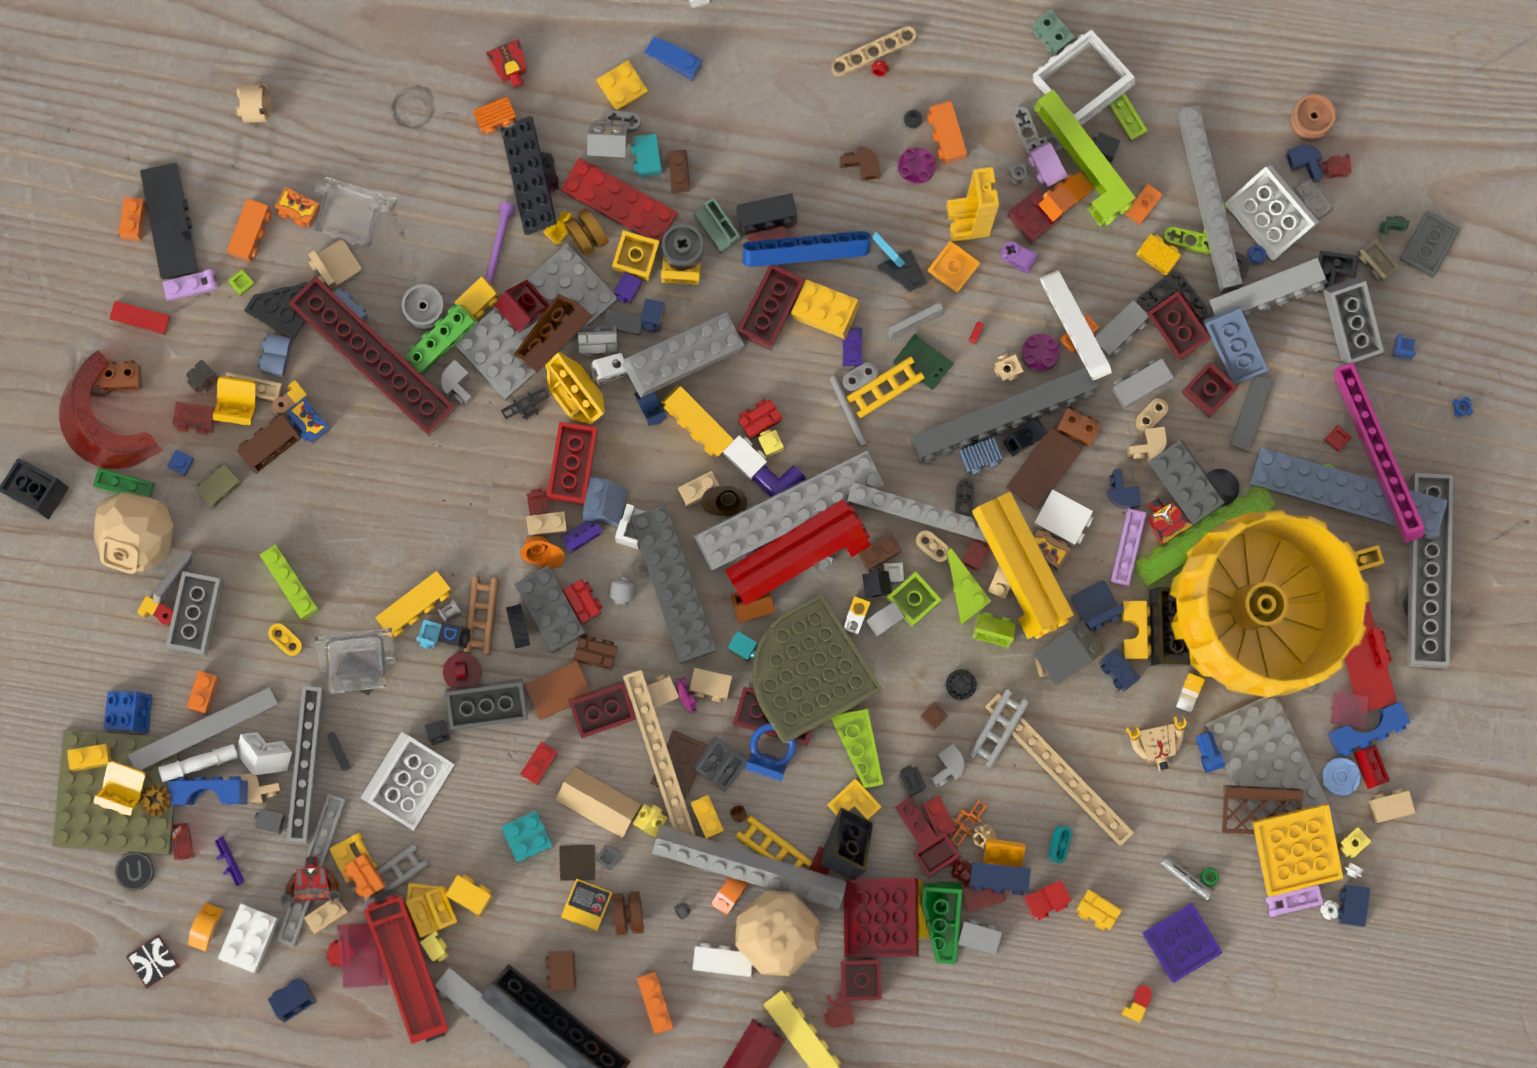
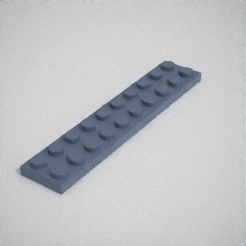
(1338, 489)

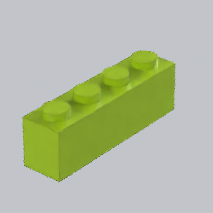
(289, 582)

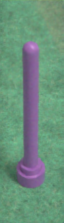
(506, 210)

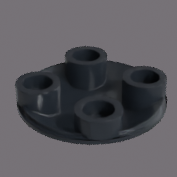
(1225, 483)

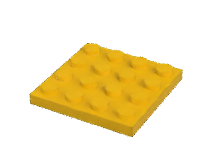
(1297, 849)

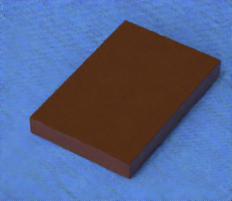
(683, 754)

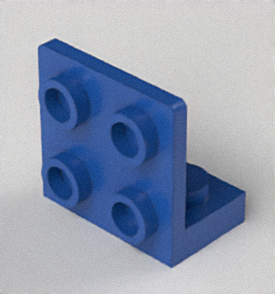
(127, 711)

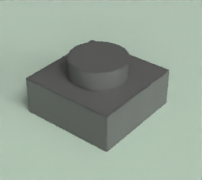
(608, 857)

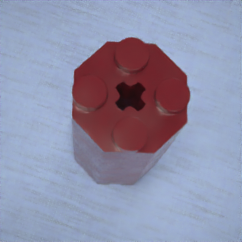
(756, 1047)

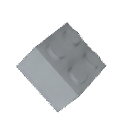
(607, 139)

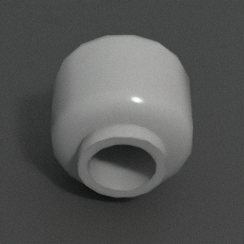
(622, 590)

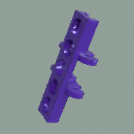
(232, 868)

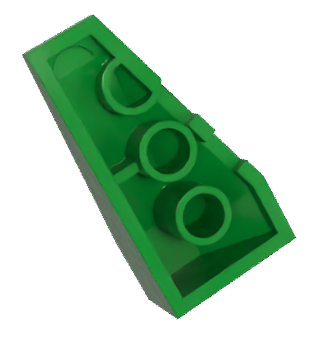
(942, 914)

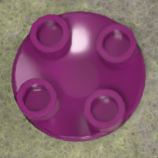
(916, 165)
(1040, 352)
(684, 695)

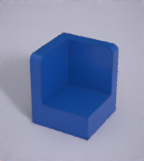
(1403, 347)

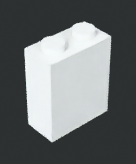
(1064, 518)

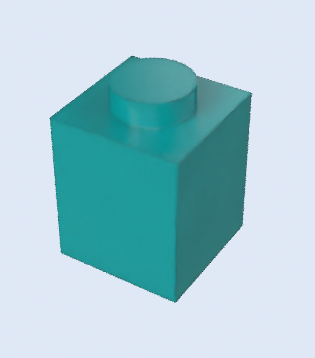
(743, 646)

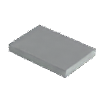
(915, 321)

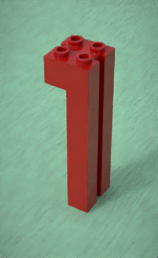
(799, 551)
(406, 968)

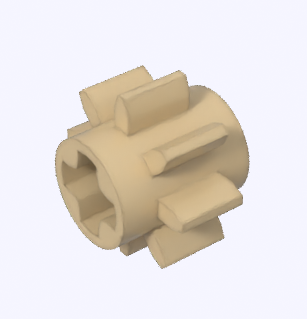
(981, 835)

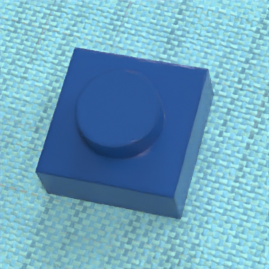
(180, 462)

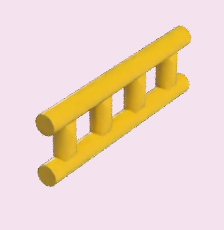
(897, 389)
(770, 836)

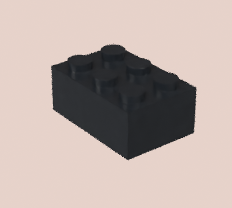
(767, 214)

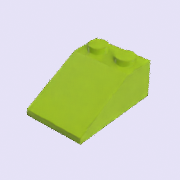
(994, 630)

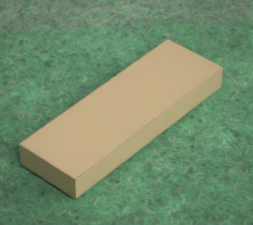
(265, 389)

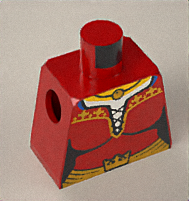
(1167, 521)

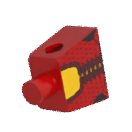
(508, 62)

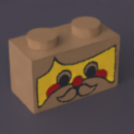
(1052, 550)

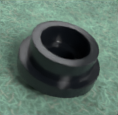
(913, 113)

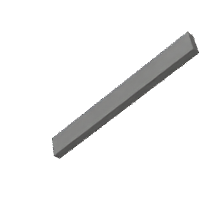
(203, 729)
(318, 847)

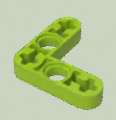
(1200, 239)

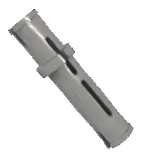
(1186, 877)

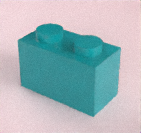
(647, 156)

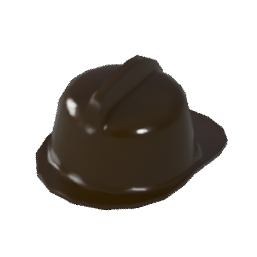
(724, 500)

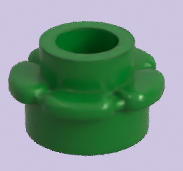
(1214, 876)

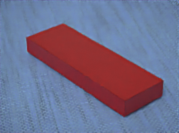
(139, 317)

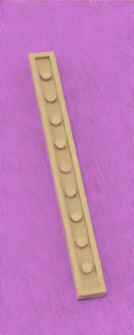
(658, 752)
(1065, 776)

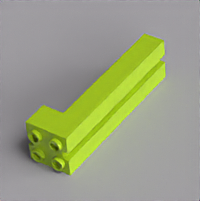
(1113, 192)

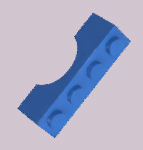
(1390, 719)
(229, 791)

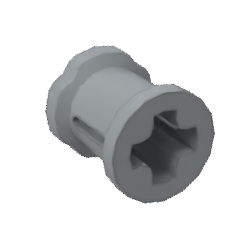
(449, 611)

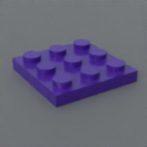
(1182, 943)

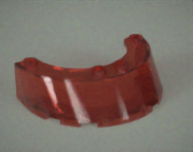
(87, 435)

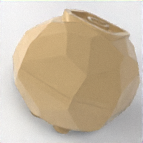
(132, 532)
(777, 933)

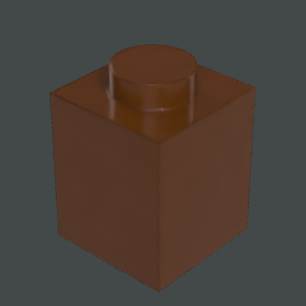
(933, 716)

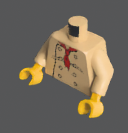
(1158, 742)

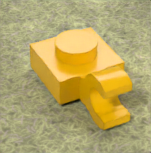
(558, 232)

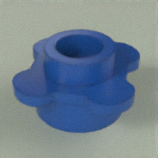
(1462, 402)

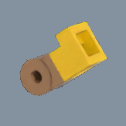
(284, 403)

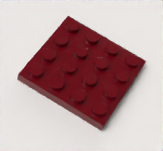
(881, 918)

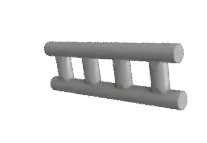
(1000, 740)
(401, 877)

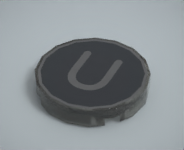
(134, 871)

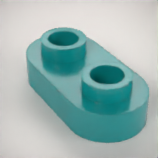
(1060, 844)

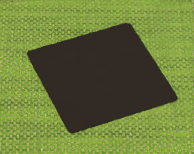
(577, 862)

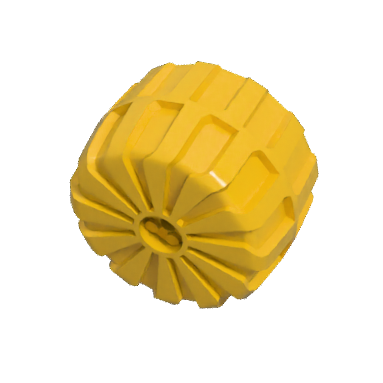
(1269, 603)

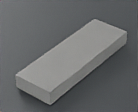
(172, 577)

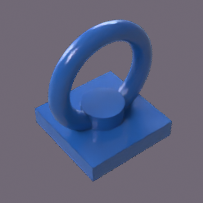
(765, 763)

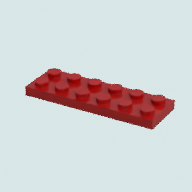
(618, 201)

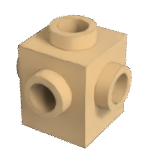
(1012, 360)

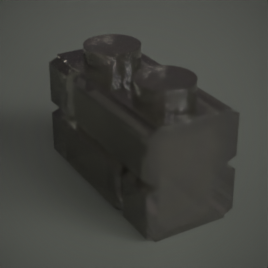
(201, 377)

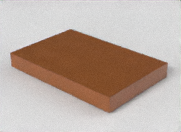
(553, 690)

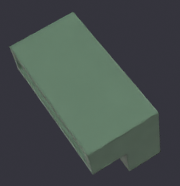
(717, 225)

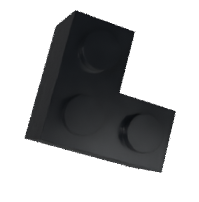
(1338, 265)

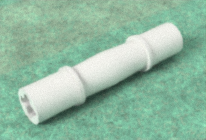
(197, 763)

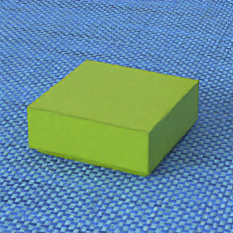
(241, 282)

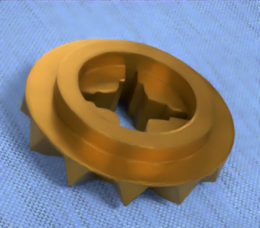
(162, 795)

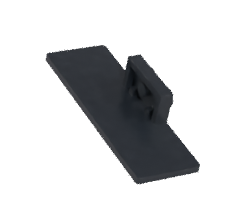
(531, 175)
(169, 220)

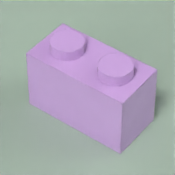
(1046, 164)

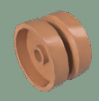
(1312, 106)

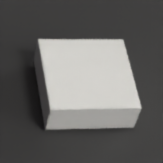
(895, 572)

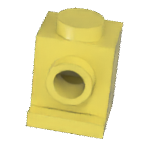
(434, 947)

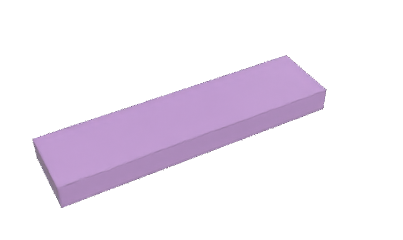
(1128, 547)

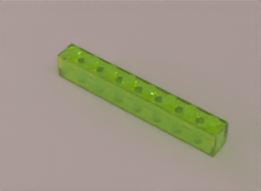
(1174, 555)

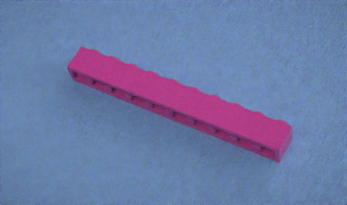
(1379, 453)

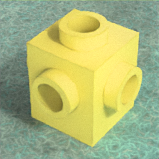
(650, 819)

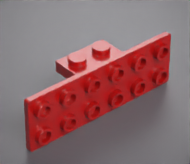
(1369, 664)

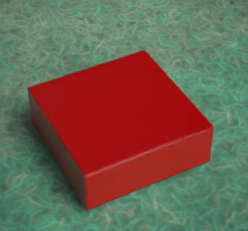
(976, 332)
(1337, 438)

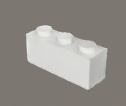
(721, 960)

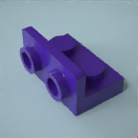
(581, 535)

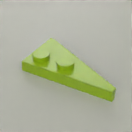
(968, 593)

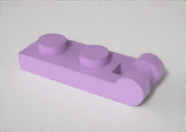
(190, 285)
(1295, 900)

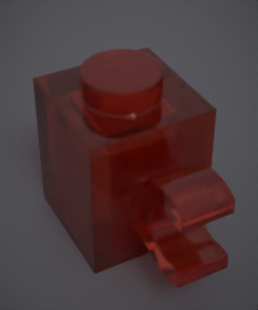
(838, 1015)

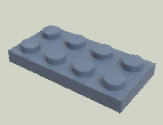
(1236, 345)

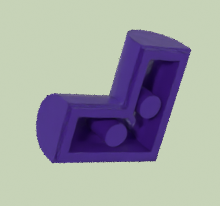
(772, 484)

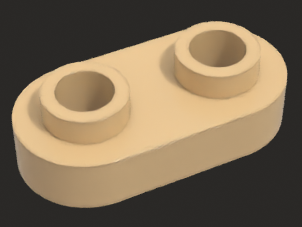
(1151, 414)
(933, 546)

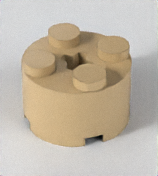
(254, 103)

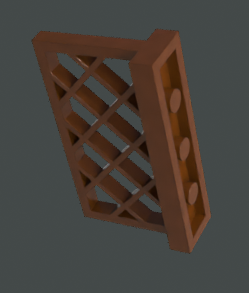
(1256, 793)

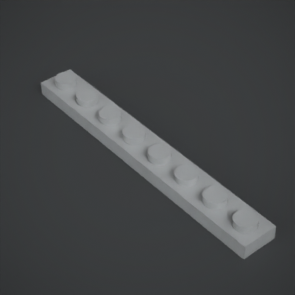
(915, 511)

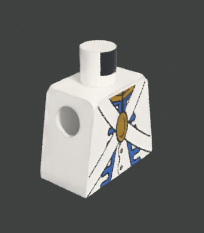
(603, 370)

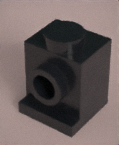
(437, 732)

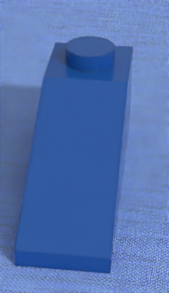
(674, 58)

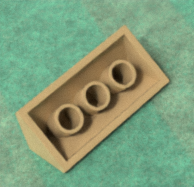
(598, 802)

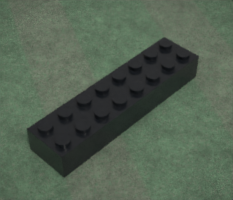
(549, 1023)

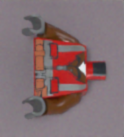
(311, 884)

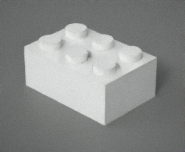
(248, 938)

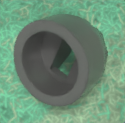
(682, 910)

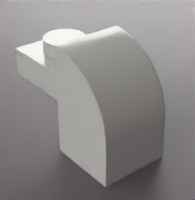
(451, 380)
(885, 619)
(953, 764)

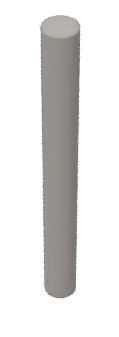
(848, 411)

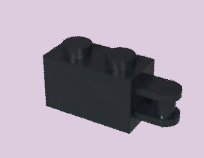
(911, 781)

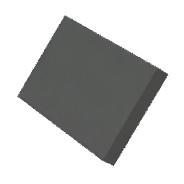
(1429, 244)

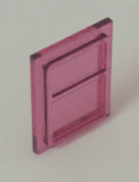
(360, 957)

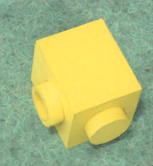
(770, 443)
(1353, 843)

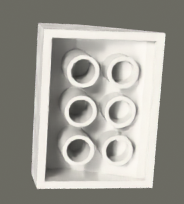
(1271, 212)
(407, 781)

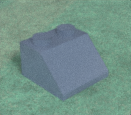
(604, 502)

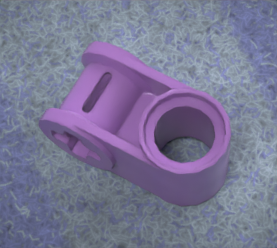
(1020, 257)

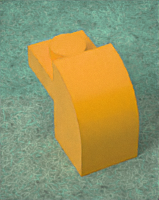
(204, 926)

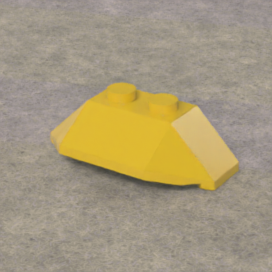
(574, 389)

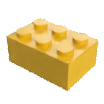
(825, 309)

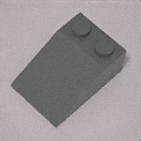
(1069, 653)

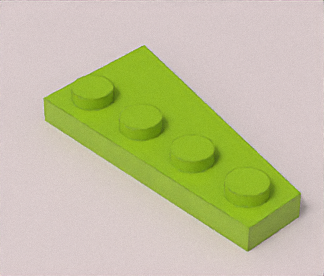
(858, 740)

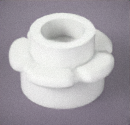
(1354, 871)
(1325, 909)

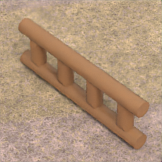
(490, 607)

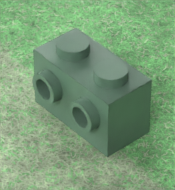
(1052, 32)

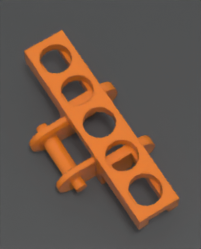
(962, 826)

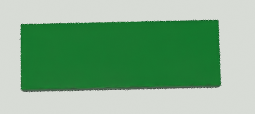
(119, 483)

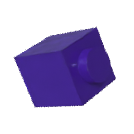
(627, 288)

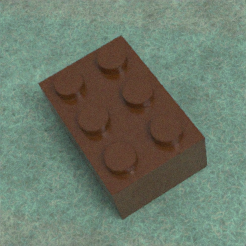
(268, 444)

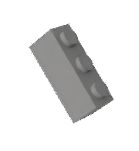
(1122, 329)
(1142, 383)

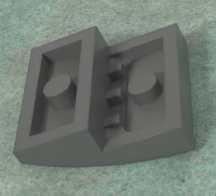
(719, 764)

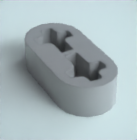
(622, 115)

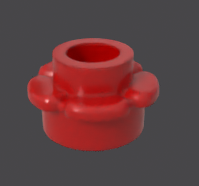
(879, 68)

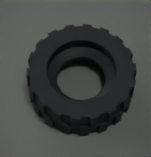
(518, 626)

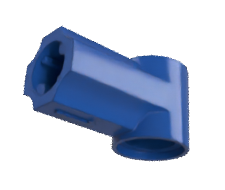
(1211, 757)

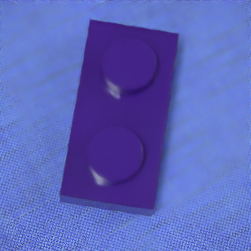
(853, 348)

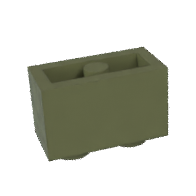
(218, 485)

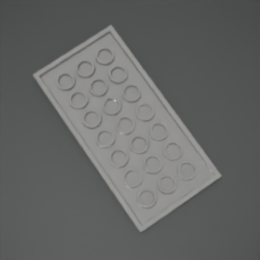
(494, 339)
(1265, 752)

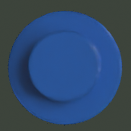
(1256, 255)

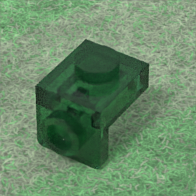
(1394, 223)

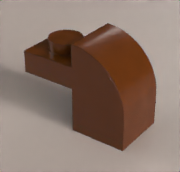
(866, 160)

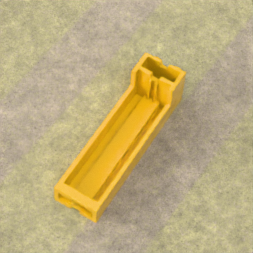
(975, 213)
(1023, 566)

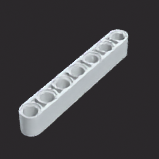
(1075, 325)

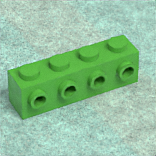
(441, 338)

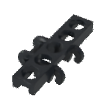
(521, 408)

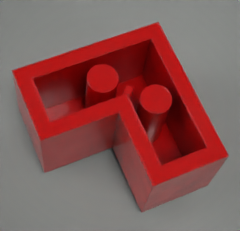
(1047, 899)

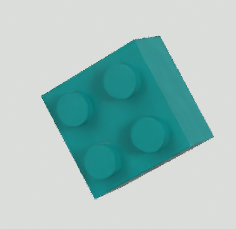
(527, 836)

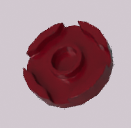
(461, 670)

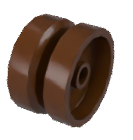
(627, 913)

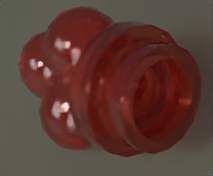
(961, 871)

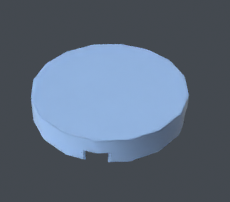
(1340, 776)

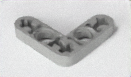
(1034, 140)

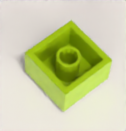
(914, 599)

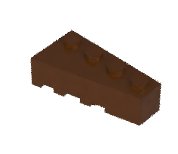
(552, 332)

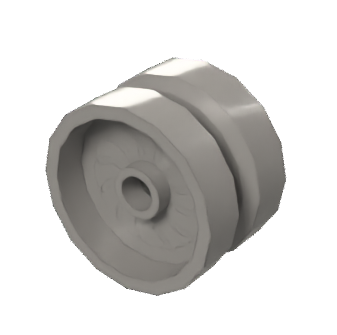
(414, 300)

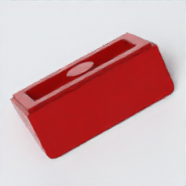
(1371, 767)

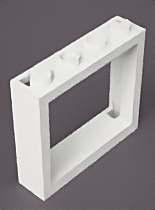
(1072, 50)

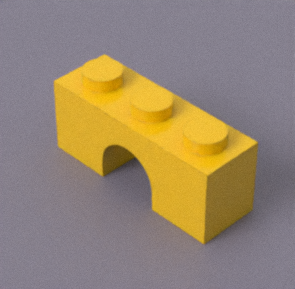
(1137, 613)

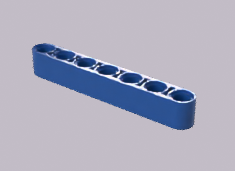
(806, 248)

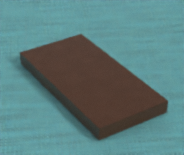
(1044, 468)

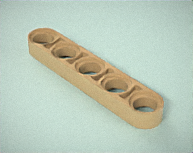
(867, 58)

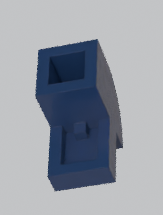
(1307, 157)
(651, 408)
(1122, 496)

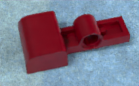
(934, 851)

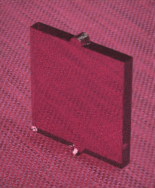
(1349, 710)

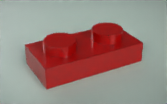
(938, 816)

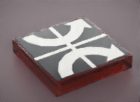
(153, 961)

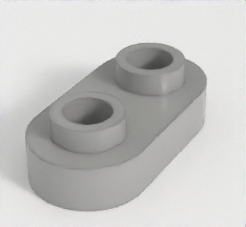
(860, 377)

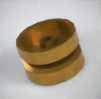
(587, 231)

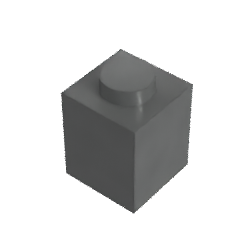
(269, 821)

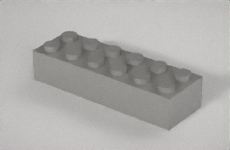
(1273, 290)
(683, 355)

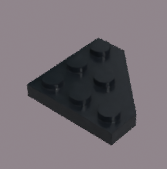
(274, 310)

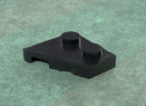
(908, 275)

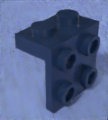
(1097, 605)

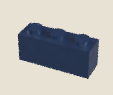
(999, 878)

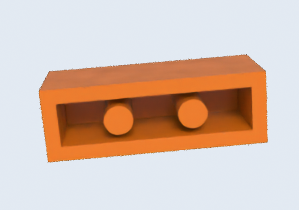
(946, 132)
(1066, 195)
(249, 230)
(655, 1003)

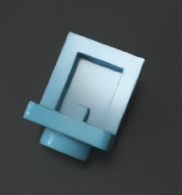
(429, 634)

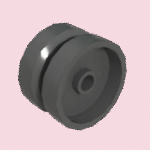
(686, 257)

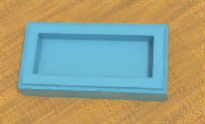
(887, 249)

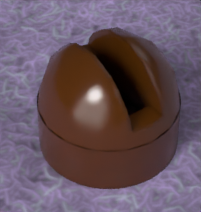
(738, 813)

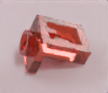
(537, 502)

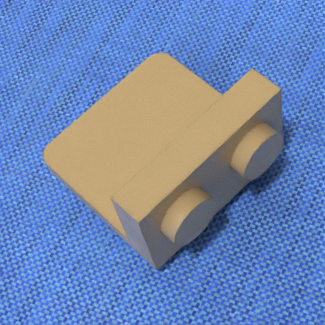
(334, 264)

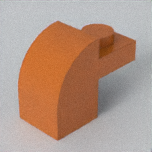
(729, 894)

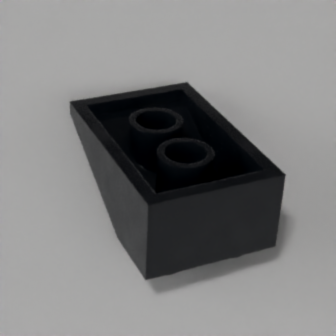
(33, 488)
(848, 845)

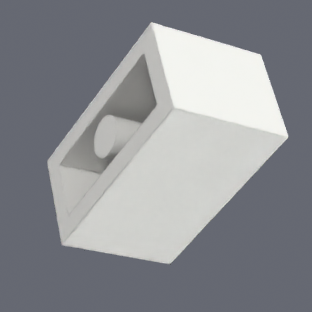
(745, 457)

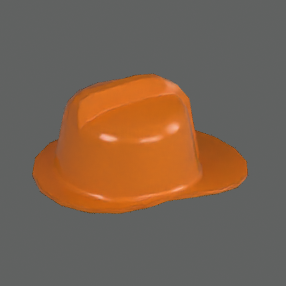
(541, 552)

